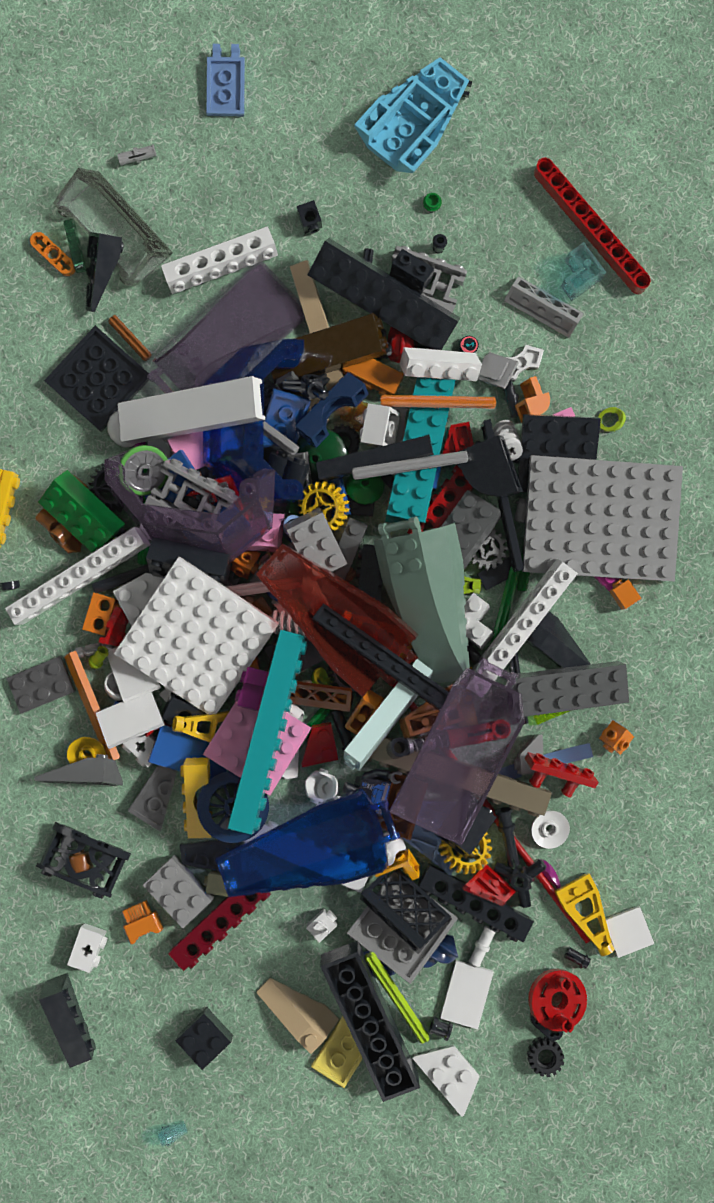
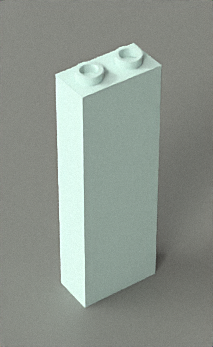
(381, 722)

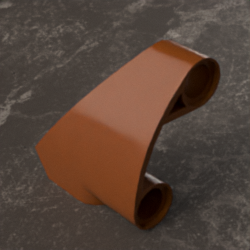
(58, 531)

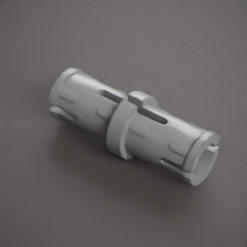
(125, 158)

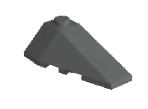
(349, 539)
(89, 770)

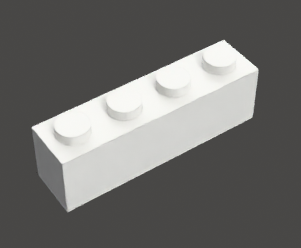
(440, 364)

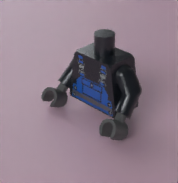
(375, 784)

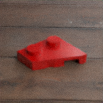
(117, 627)
(320, 746)
(490, 886)

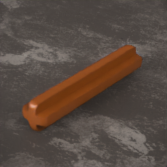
(129, 337)

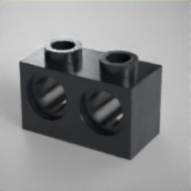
(411, 271)

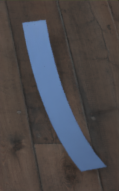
(565, 755)

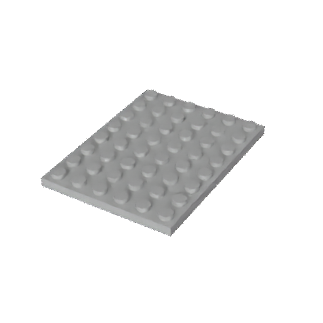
(602, 517)

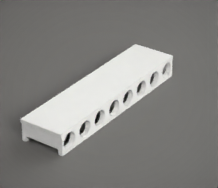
(191, 410)

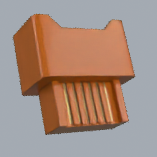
(141, 921)

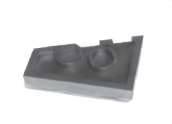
(154, 797)

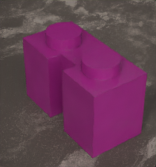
(253, 688)

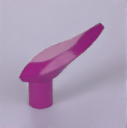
(551, 875)

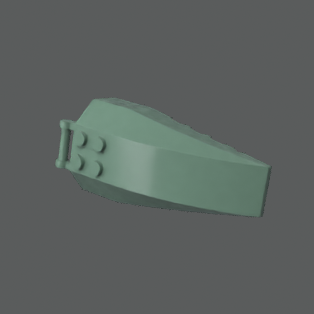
(427, 592)

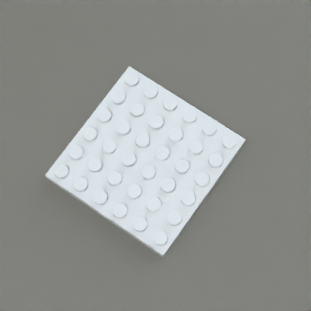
(196, 637)

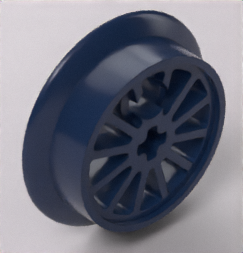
(208, 791)

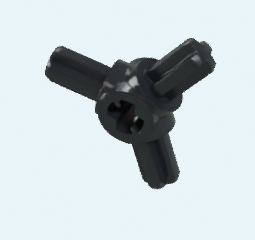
(310, 386)
(526, 873)

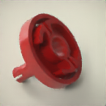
(558, 1016)

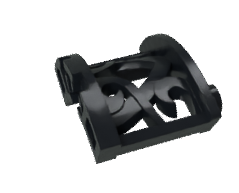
(109, 854)

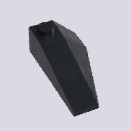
(104, 254)
(556, 643)

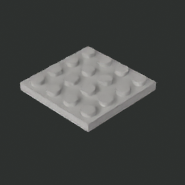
(387, 945)

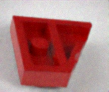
(458, 438)

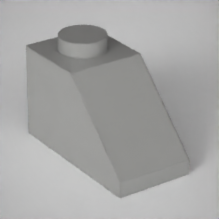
(534, 746)

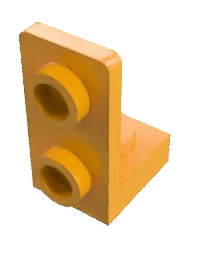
(408, 863)

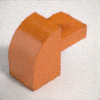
(535, 401)

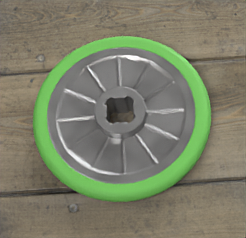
(148, 458)

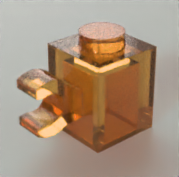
(355, 416)

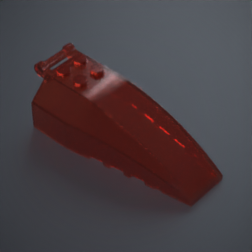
(302, 589)

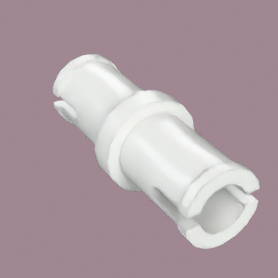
(482, 946)

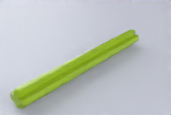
(396, 997)

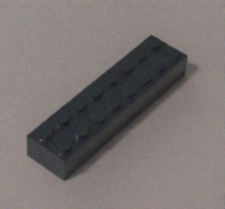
(383, 295)
(369, 1021)

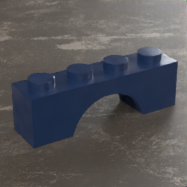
(347, 392)

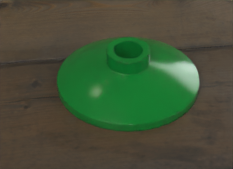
(365, 494)

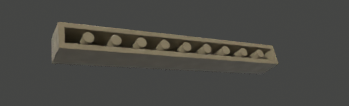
(504, 789)

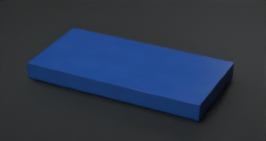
(174, 747)

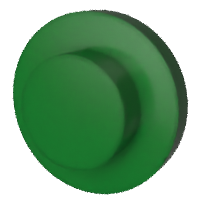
(432, 202)

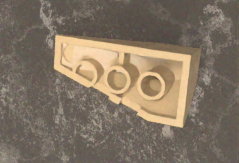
(302, 1016)

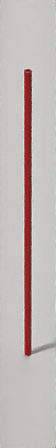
(527, 859)

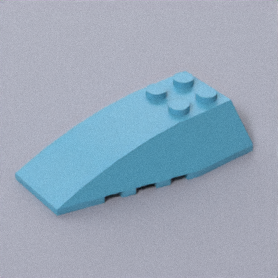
(413, 116)

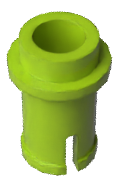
(96, 660)

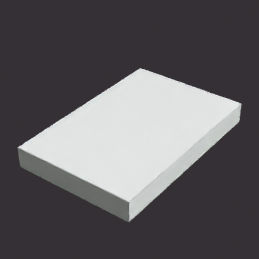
(130, 680)
(129, 720)
(466, 994)

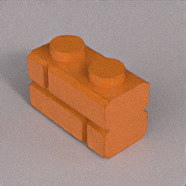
(363, 711)

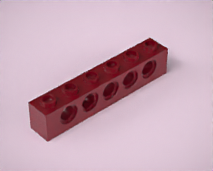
(180, 952)

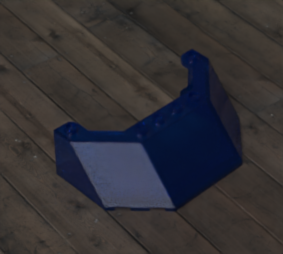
(239, 448)

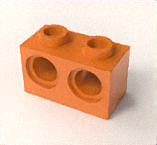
(95, 613)

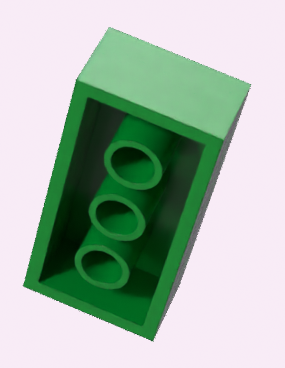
(80, 512)

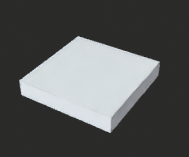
(629, 931)

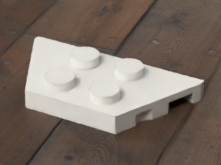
(450, 1074)

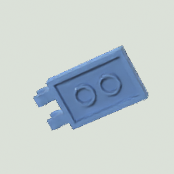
(225, 83)

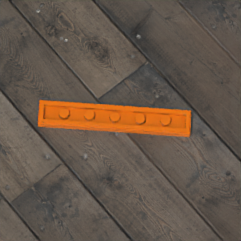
(88, 699)

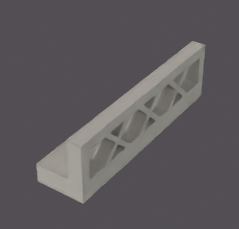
(542, 307)

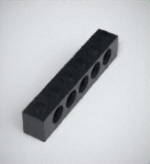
(522, 922)

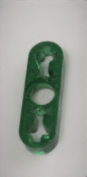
(74, 243)

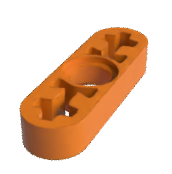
(68, 261)

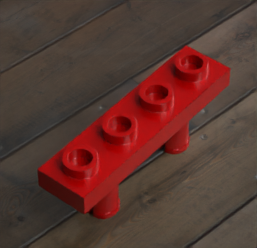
(574, 775)

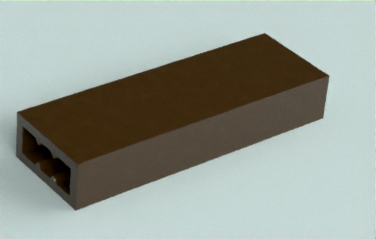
(339, 347)

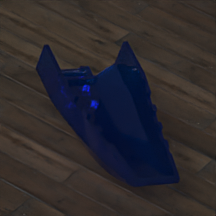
(318, 847)

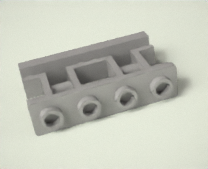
(458, 276)
(195, 482)

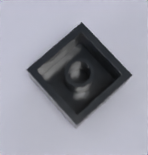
(204, 1038)

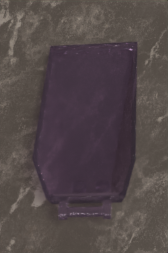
(248, 313)
(462, 753)

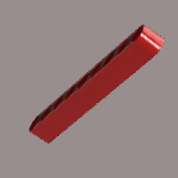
(591, 217)

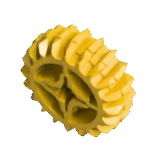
(319, 490)
(480, 858)

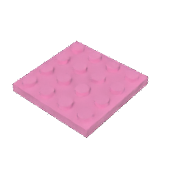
(234, 736)

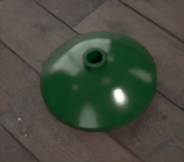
(330, 448)

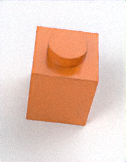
(624, 593)

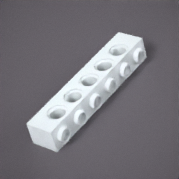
(219, 260)

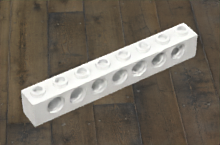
(77, 576)
(528, 616)

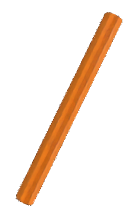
(438, 401)

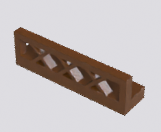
(314, 697)

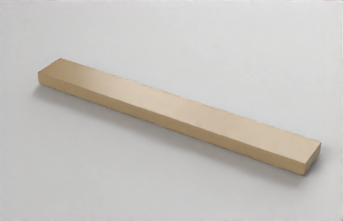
(312, 309)

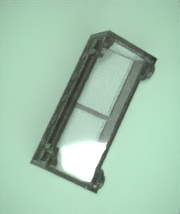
(103, 210)

